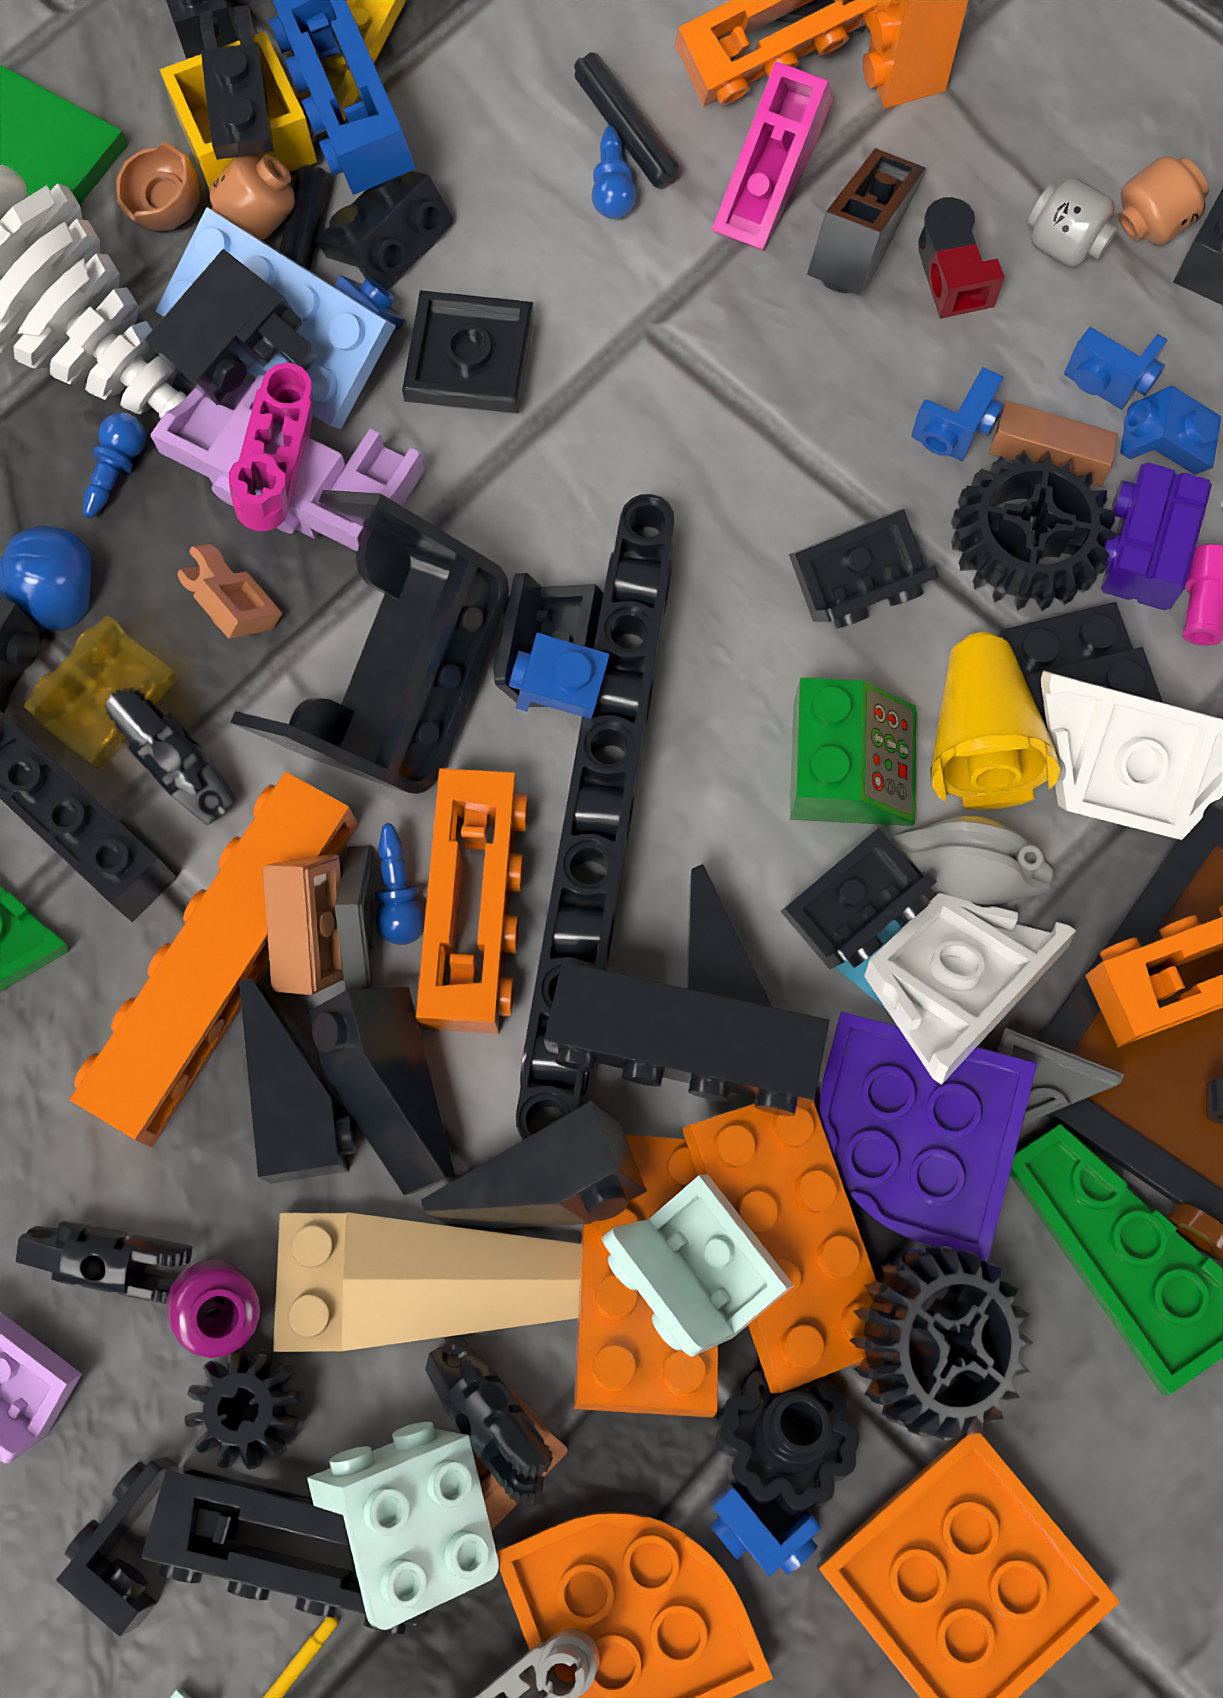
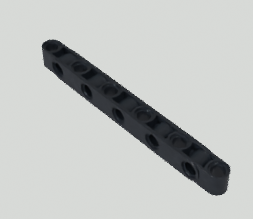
(600, 793)

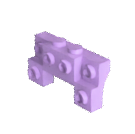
(212, 437)

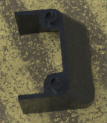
(417, 658)

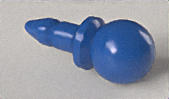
(612, 188)
(120, 440)
(400, 915)

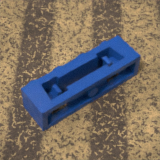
(372, 143)

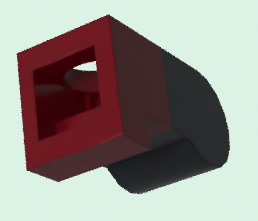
(953, 262)

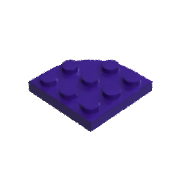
(918, 1150)

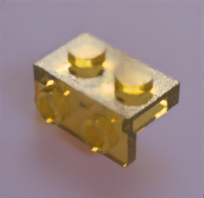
(74, 695)

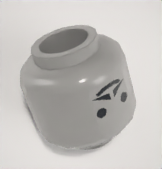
(1072, 222)

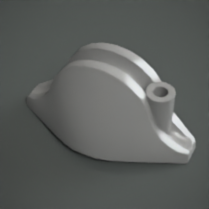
(976, 860)

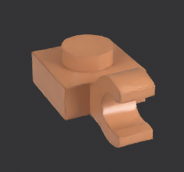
(229, 598)

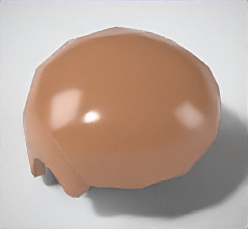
(158, 188)

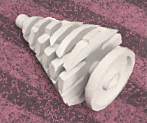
(66, 302)

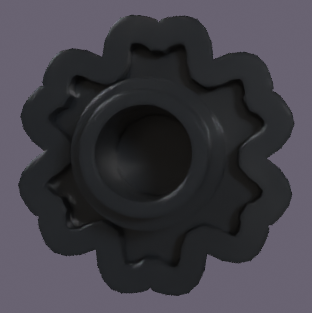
(787, 1443)

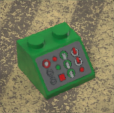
(852, 754)

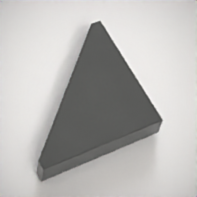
(355, 918)
(1058, 1076)

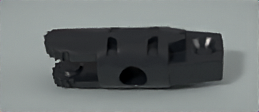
(170, 755)
(102, 1258)
(492, 1418)

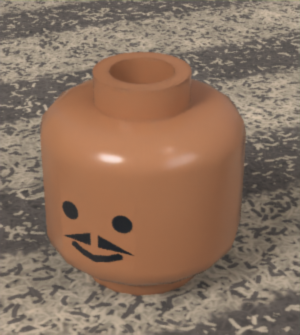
(254, 194)
(1163, 200)

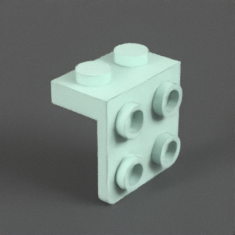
(697, 1268)
(411, 1520)

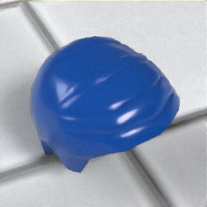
(47, 576)

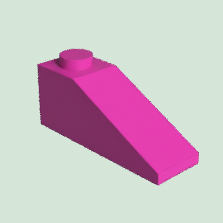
(774, 155)

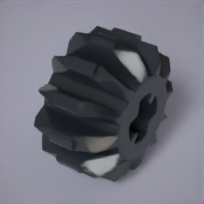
(251, 1434)

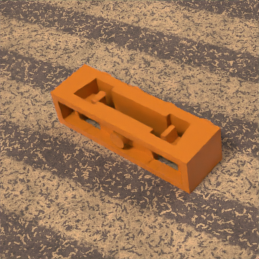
(710, 59)
(479, 800)
(1131, 996)

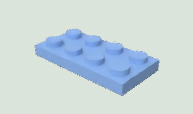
(336, 325)

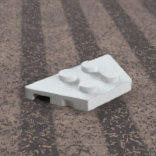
(1132, 756)
(959, 975)

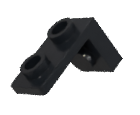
(114, 1588)

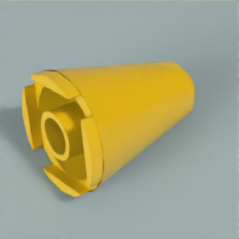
(989, 730)

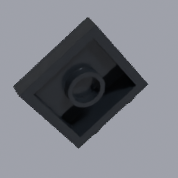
(1085, 647)

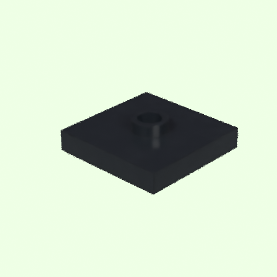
(468, 351)

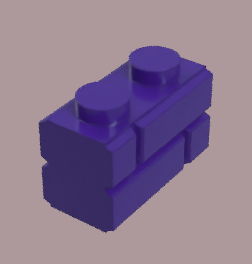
(1155, 535)

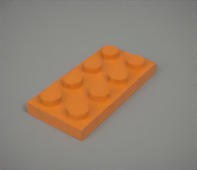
(794, 1202)
(619, 1351)

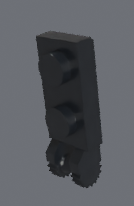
(235, 89)

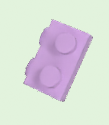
(32, 1389)

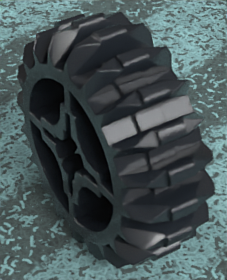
(1000, 540)
(911, 1345)

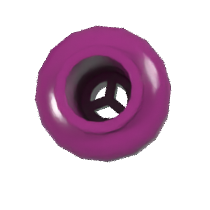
(226, 1327)

